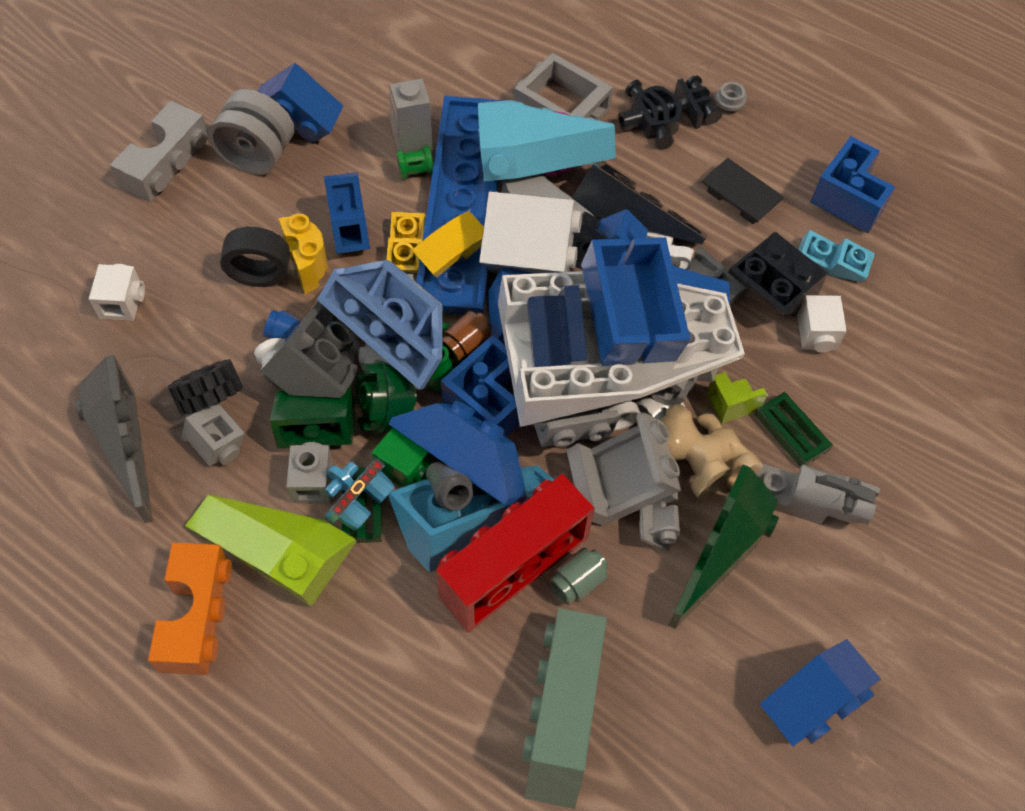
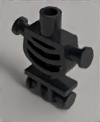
(660, 103)

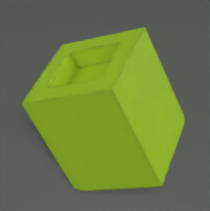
(734, 398)

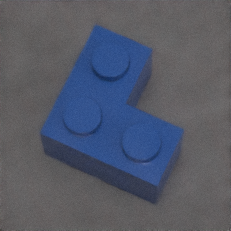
(305, 100)
(850, 189)
(483, 385)
(828, 685)

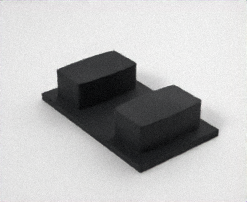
(741, 190)

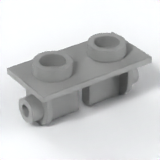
(660, 523)

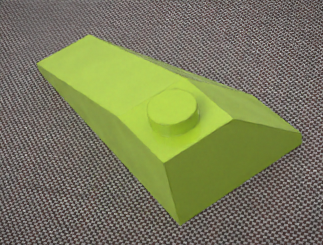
(280, 545)

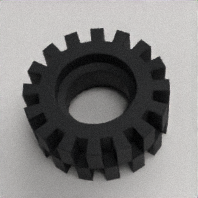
(205, 387)

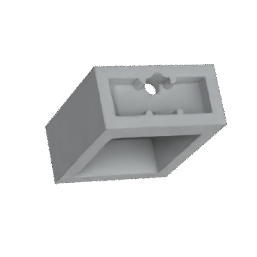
(556, 69)

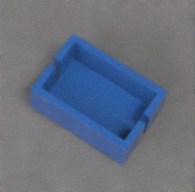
(634, 304)

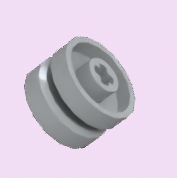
(251, 131)

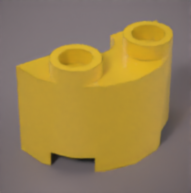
(306, 249)

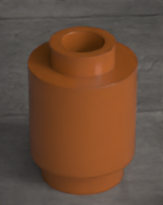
(466, 335)

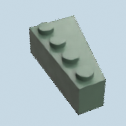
(565, 709)

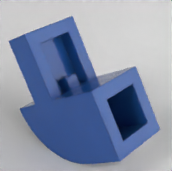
(347, 212)

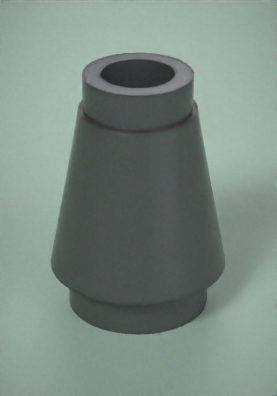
(449, 486)

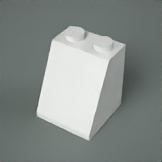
(529, 233)

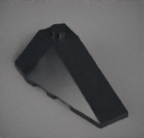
(609, 191)

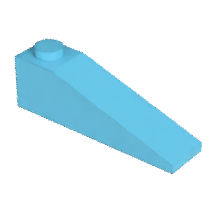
(534, 141)

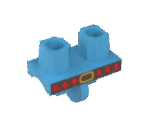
(371, 481)

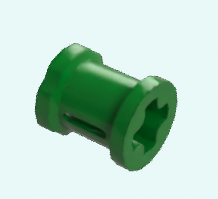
(413, 156)

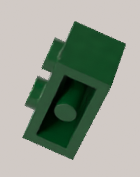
(312, 419)

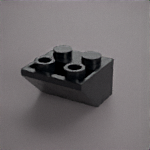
(779, 275)

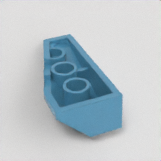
(436, 531)

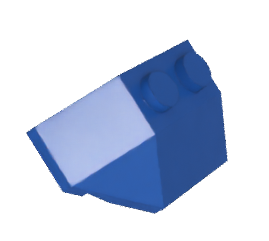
(467, 447)

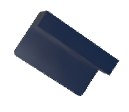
(557, 328)

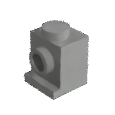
(213, 435)

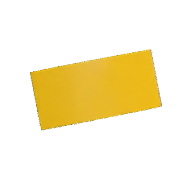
(405, 235)
(450, 242)

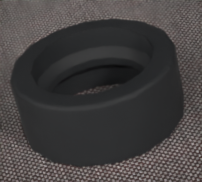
(258, 242)

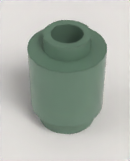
(579, 575)

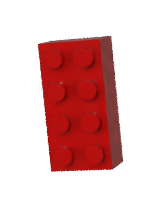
(513, 551)

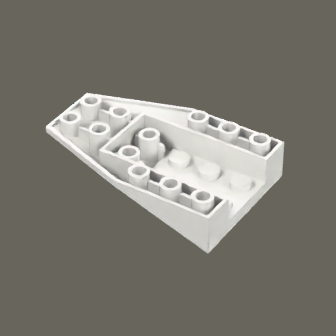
(572, 389)

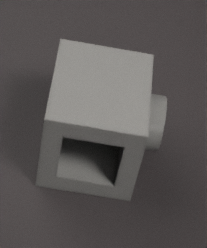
(308, 473)

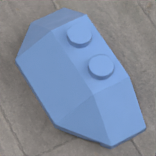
(389, 315)

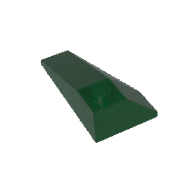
(735, 535)

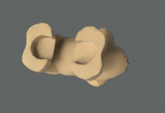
(708, 455)

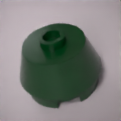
(382, 395)

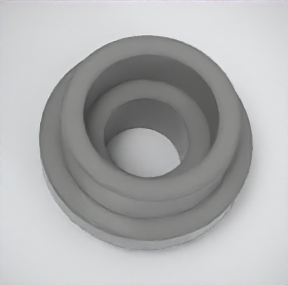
(731, 96)

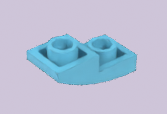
(842, 260)

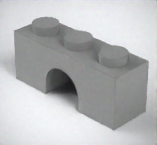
(150, 169)

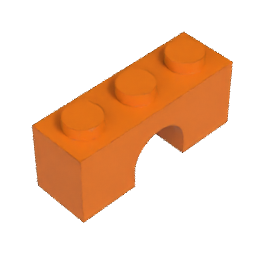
(189, 642)

